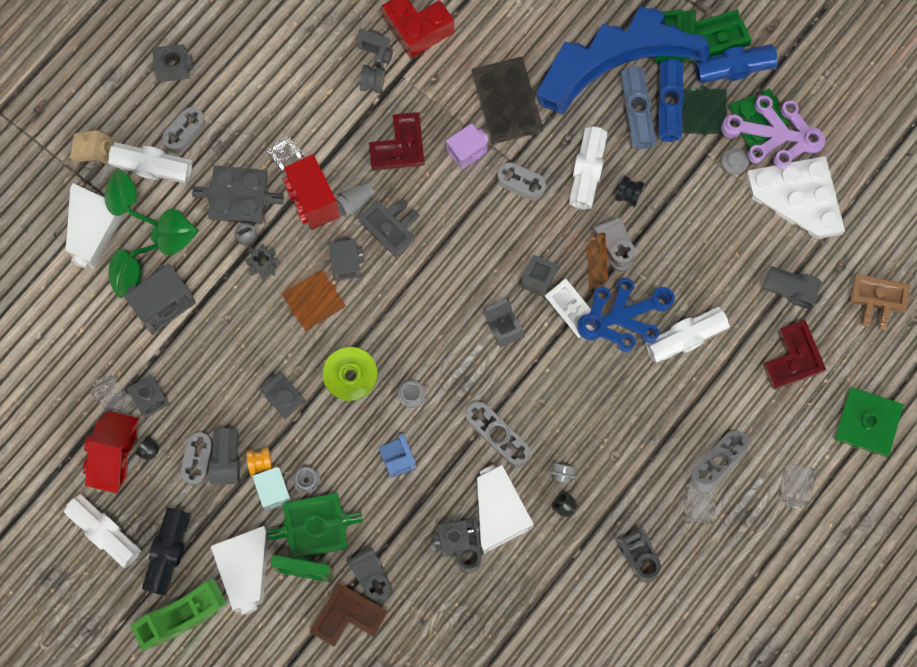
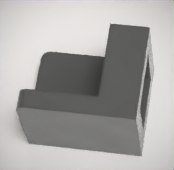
(539, 275)

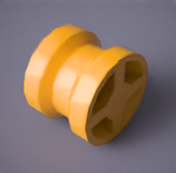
(259, 461)

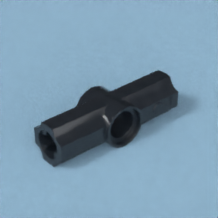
(166, 551)

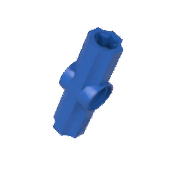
(736, 63)
(670, 114)

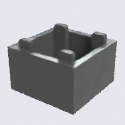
(160, 298)

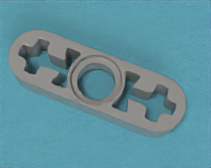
(478, 425)
(718, 472)

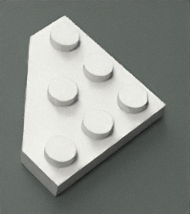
(800, 195)

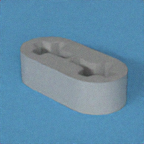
(179, 127)
(523, 175)
(203, 460)

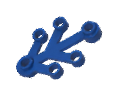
(622, 316)

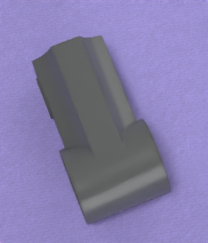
(800, 288)
(225, 464)

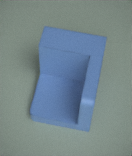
(397, 457)

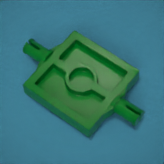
(315, 526)

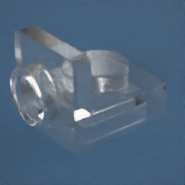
(111, 395)

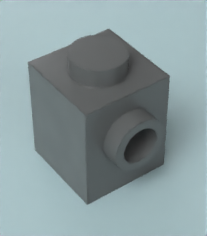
(345, 258)

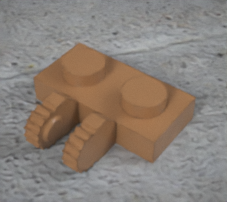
(879, 294)

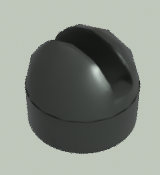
(148, 449)
(564, 504)

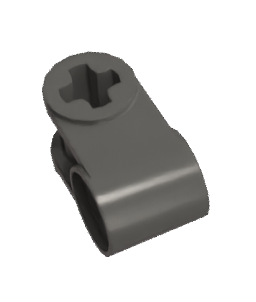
(474, 540)
(638, 553)
(369, 572)

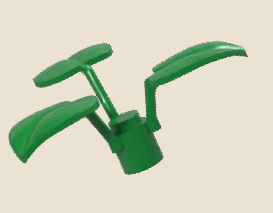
(169, 234)

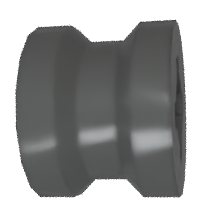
(372, 79)

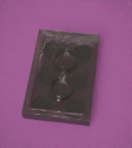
(507, 100)

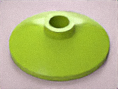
(350, 360)

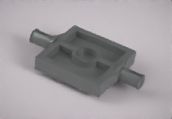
(238, 195)

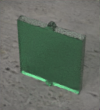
(704, 110)

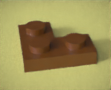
(345, 608)

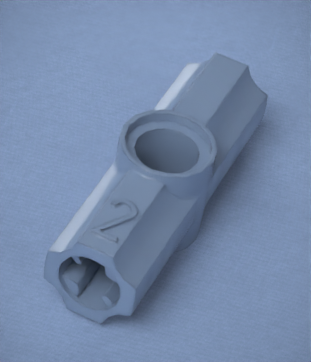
(639, 121)

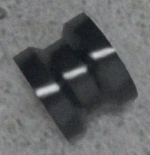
(629, 191)

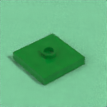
(868, 422)
(302, 567)

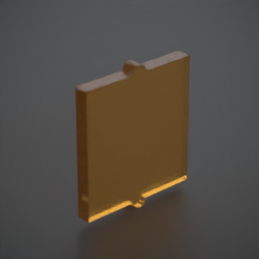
(597, 262)
(313, 300)

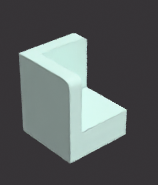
(271, 489)

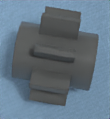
(257, 256)

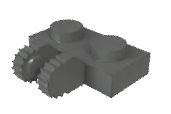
(387, 228)

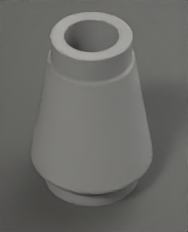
(353, 199)

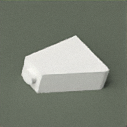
(88, 227)
(500, 509)
(243, 568)

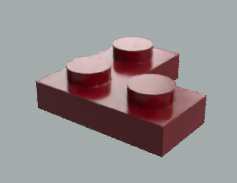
(404, 150)
(802, 358)

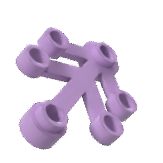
(778, 132)

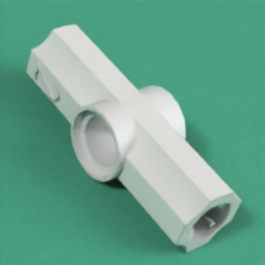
(150, 162)
(588, 168)
(688, 335)
(102, 531)

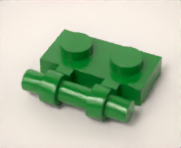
(746, 110)

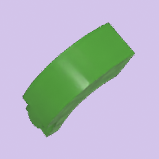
(179, 616)

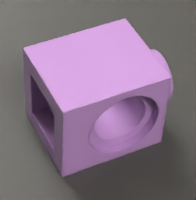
(467, 146)

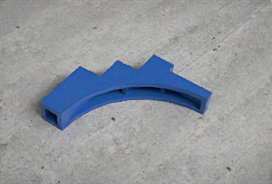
(612, 47)

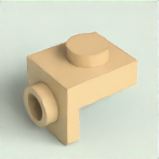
(91, 146)

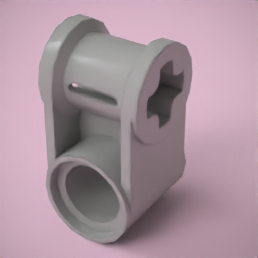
(616, 242)

